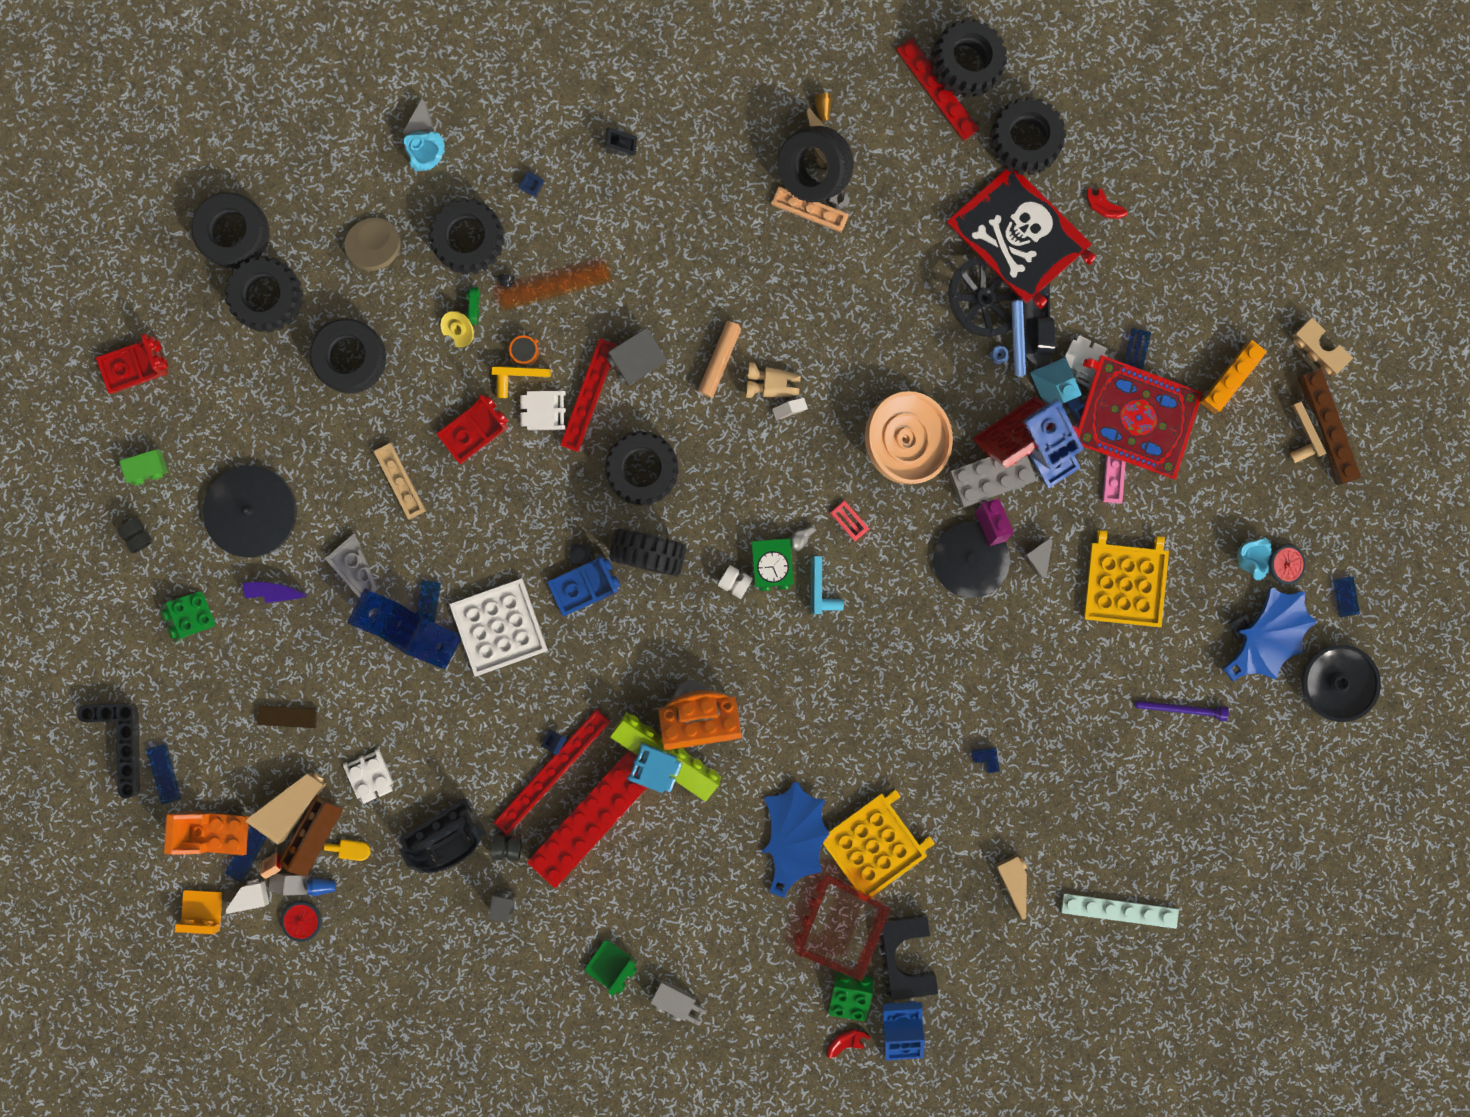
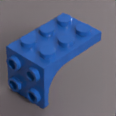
(584, 586)

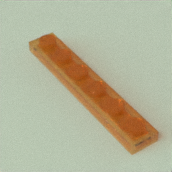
(555, 286)

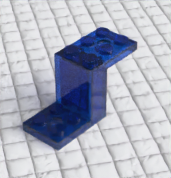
(404, 629)

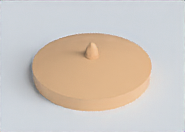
(908, 438)

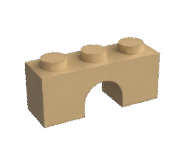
(1308, 338)

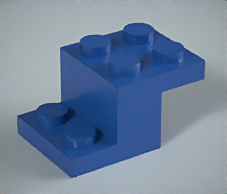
(903, 1030)

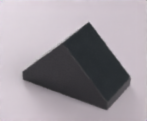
(620, 142)

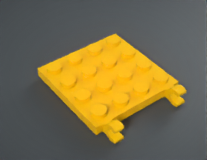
(1126, 583)
(875, 845)

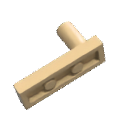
(1315, 446)

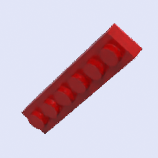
(944, 100)
(588, 397)

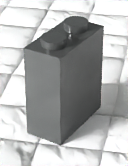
(635, 357)

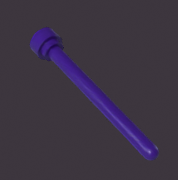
(1220, 713)

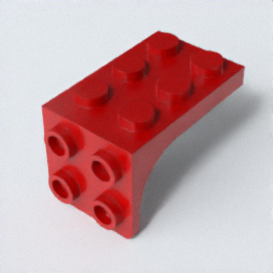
(132, 364)
(473, 429)

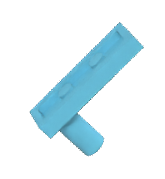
(817, 603)

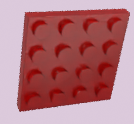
(1009, 437)

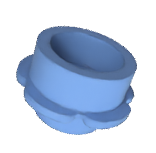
(1004, 354)

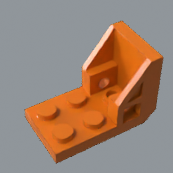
(205, 832)

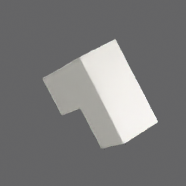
(789, 408)

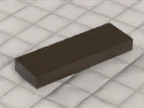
(287, 716)

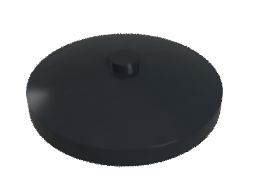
(968, 563)
(1341, 683)

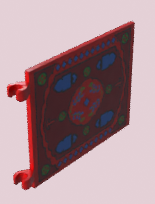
(1137, 416)

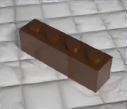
(311, 836)

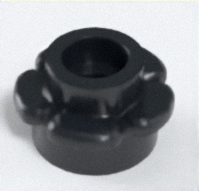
(506, 280)

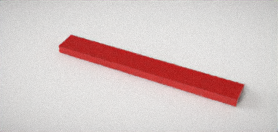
(551, 772)

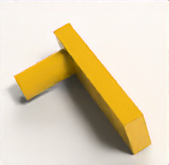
(503, 372)

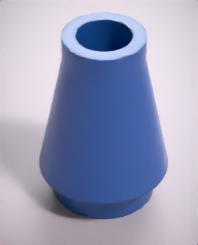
(320, 886)

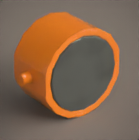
(524, 350)

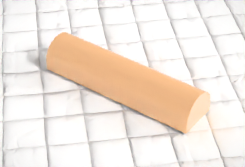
(719, 359)

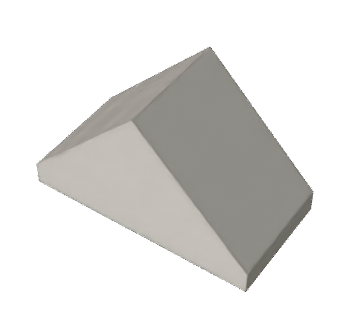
(420, 120)
(1040, 557)
(288, 884)

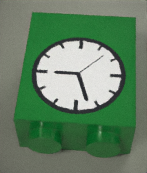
(772, 564)

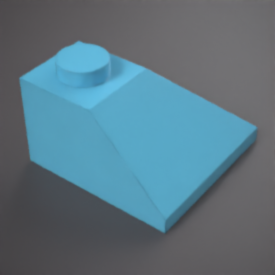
(1056, 382)

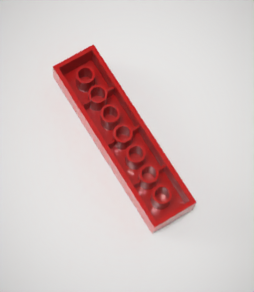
(588, 823)

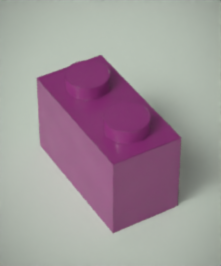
(994, 522)

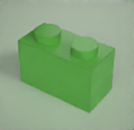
(144, 467)

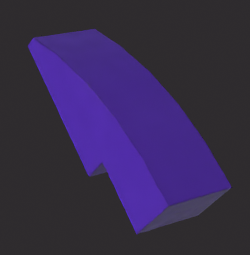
(271, 592)

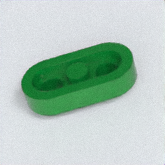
(473, 298)

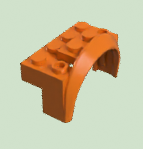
(698, 706)

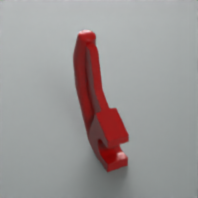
(1103, 207)
(846, 1040)

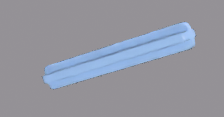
(1018, 338)

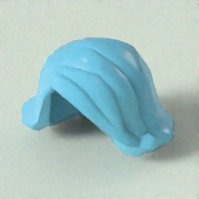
(424, 149)
(1254, 557)

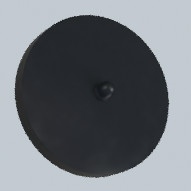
(249, 511)

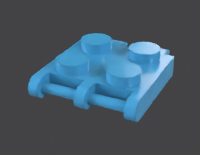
(655, 769)

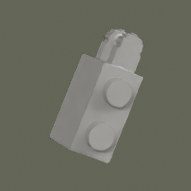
(676, 1002)

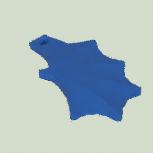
(1272, 636)
(795, 836)

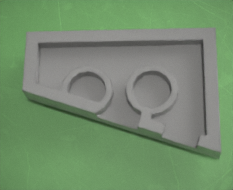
(352, 566)

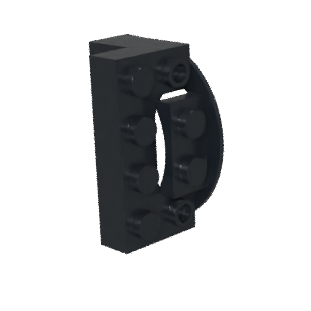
(450, 850)

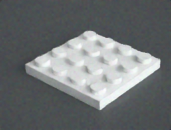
(498, 627)

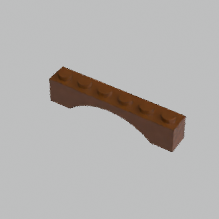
(1321, 402)

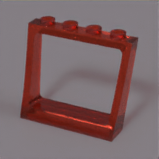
(857, 971)

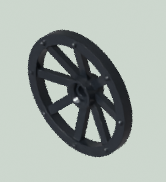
(986, 293)

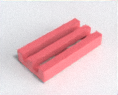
(838, 508)

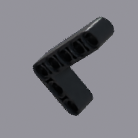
(122, 741)

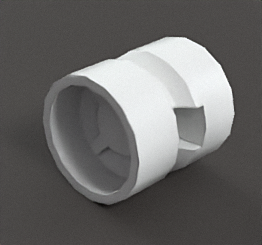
(735, 582)

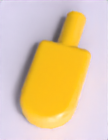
(350, 849)

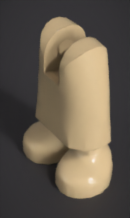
(774, 382)

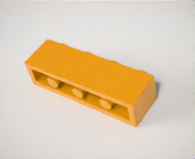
(1233, 377)

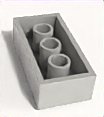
(988, 479)

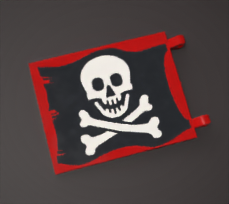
(1020, 235)

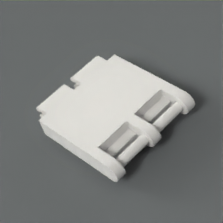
(1077, 353)
(542, 410)
(369, 776)

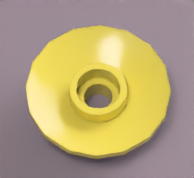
(458, 327)

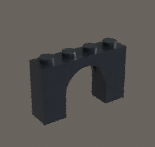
(902, 984)

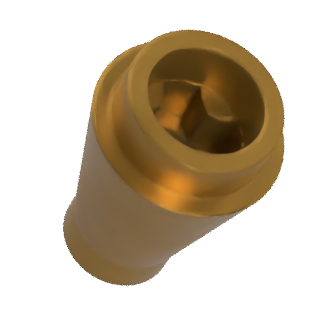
(823, 106)

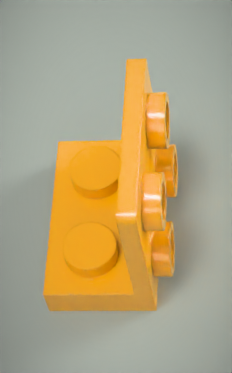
(200, 912)

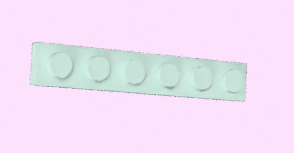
(1119, 910)

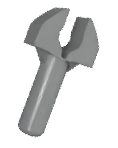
(833, 200)

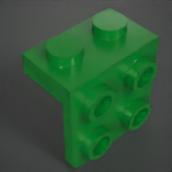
(187, 616)
(611, 967)
(851, 997)

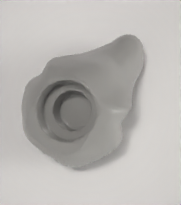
(800, 538)

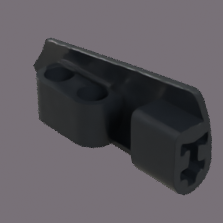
(1038, 330)

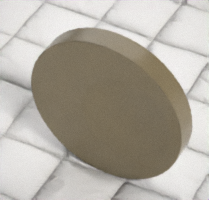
(372, 244)

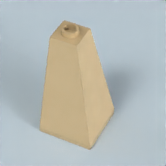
(286, 810)

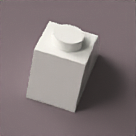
(249, 897)

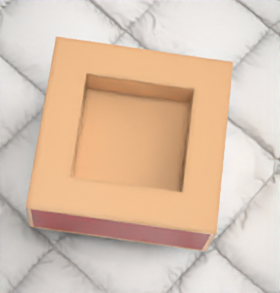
(270, 865)

